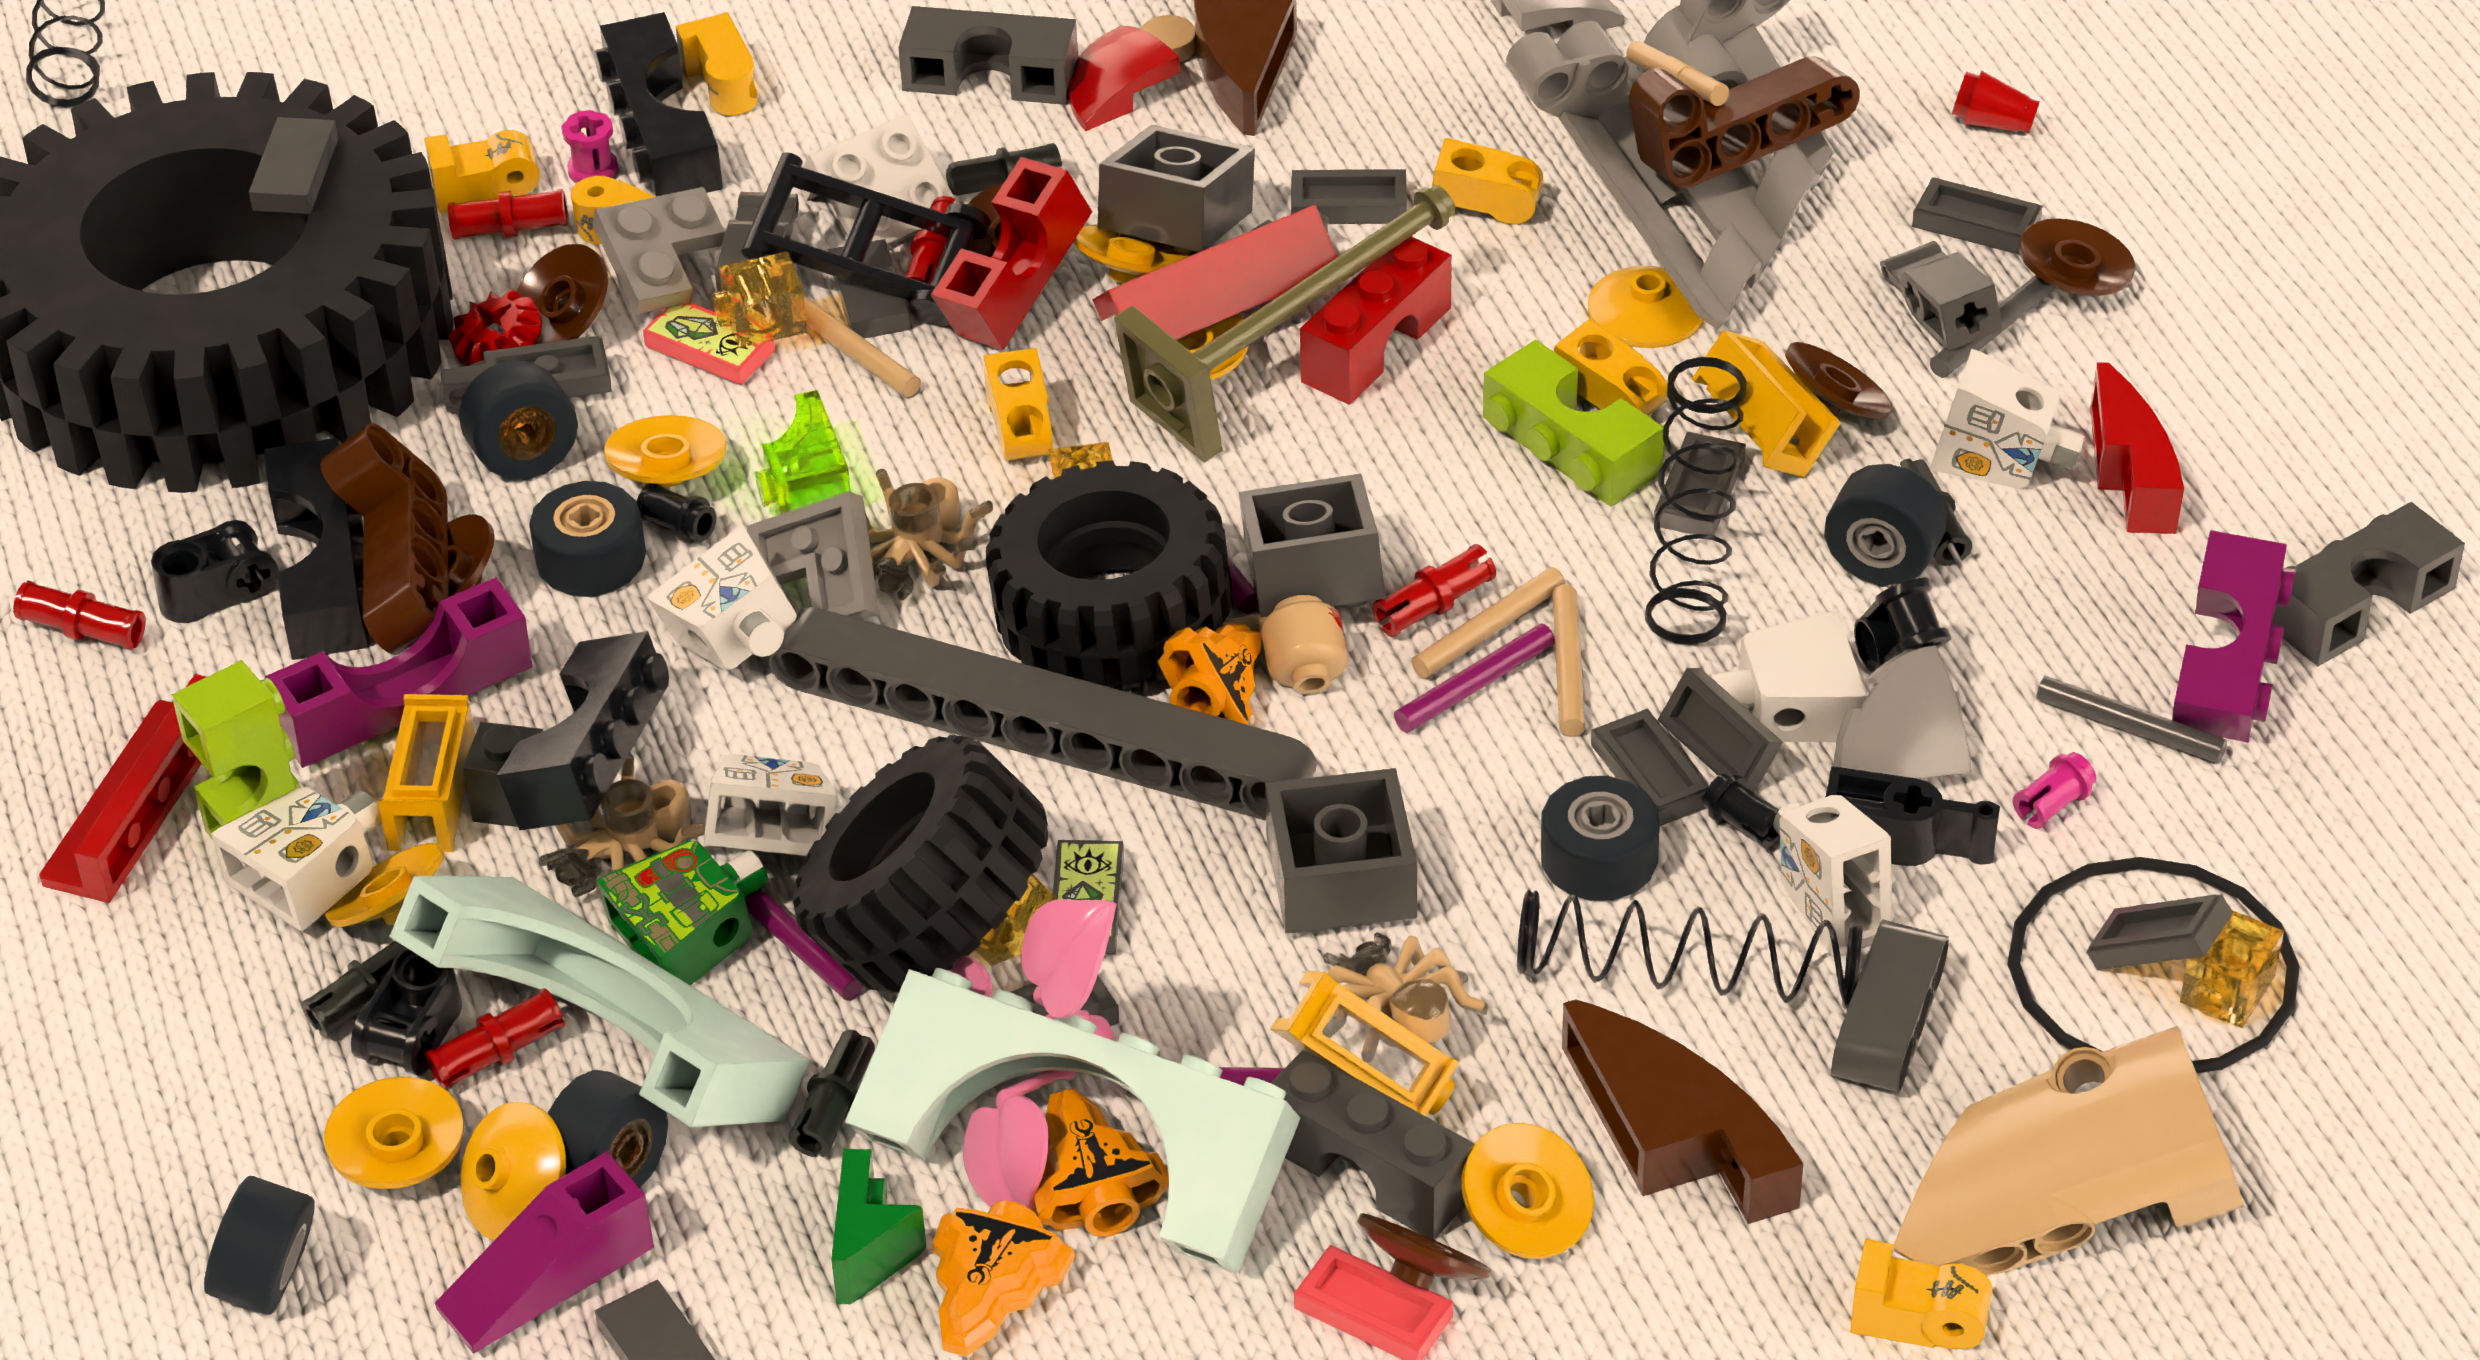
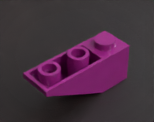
(550, 1252)

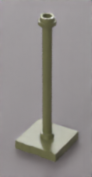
(1176, 384)

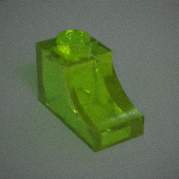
(804, 461)

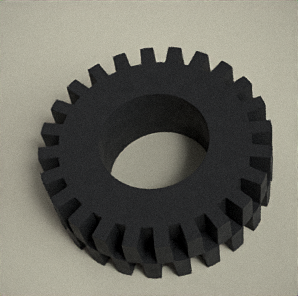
(227, 370)

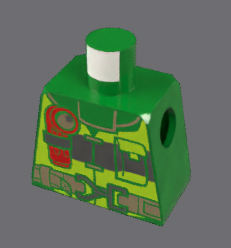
(683, 907)

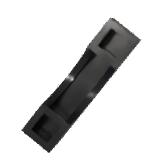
(671, 144)
(323, 590)
(572, 765)

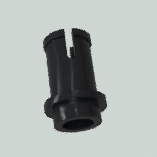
(688, 517)
(1733, 802)

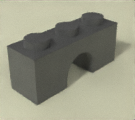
(950, 44)
(2394, 557)
(1403, 1153)

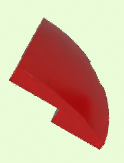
(1114, 70)

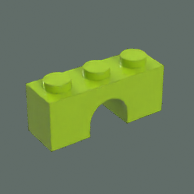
(1600, 450)
(238, 737)

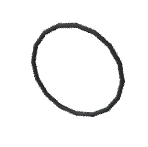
(2163, 866)

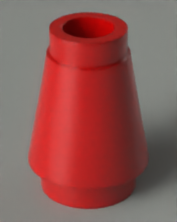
(1994, 104)

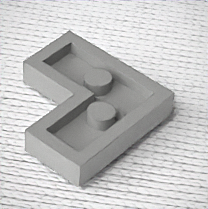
(645, 242)
(829, 547)

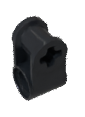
(207, 572)
(1897, 623)
(408, 1013)

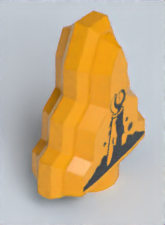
(1212, 670)
(1094, 1171)
(992, 1268)

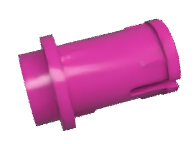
(2068, 779)

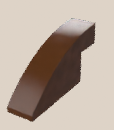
(1243, 53)
(1678, 1113)

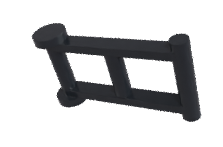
(958, 223)

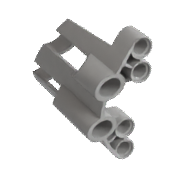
(1589, 91)

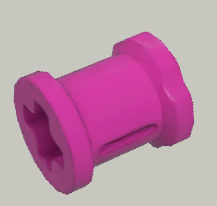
(590, 148)

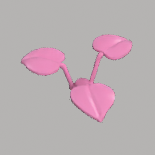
(1061, 955)

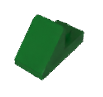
(869, 1234)

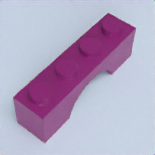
(466, 648)

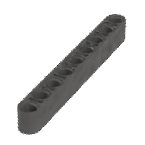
(1037, 712)

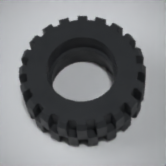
(1097, 524)
(921, 863)

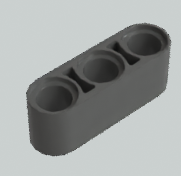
(1890, 1006)

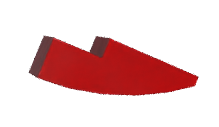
(2134, 454)

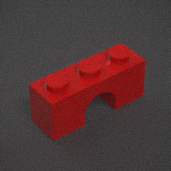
(1039, 222)
(1348, 335)

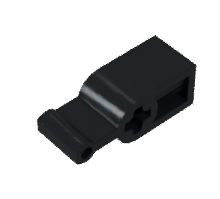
(1919, 817)

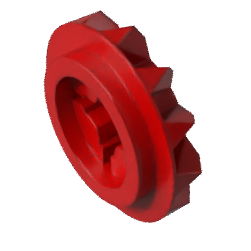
(516, 314)

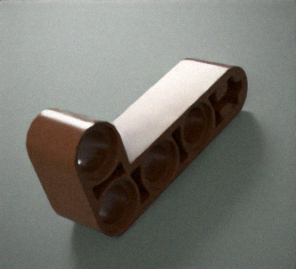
(1697, 141)
(401, 533)

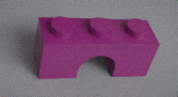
(2223, 685)

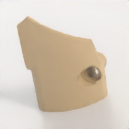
(2046, 1164)

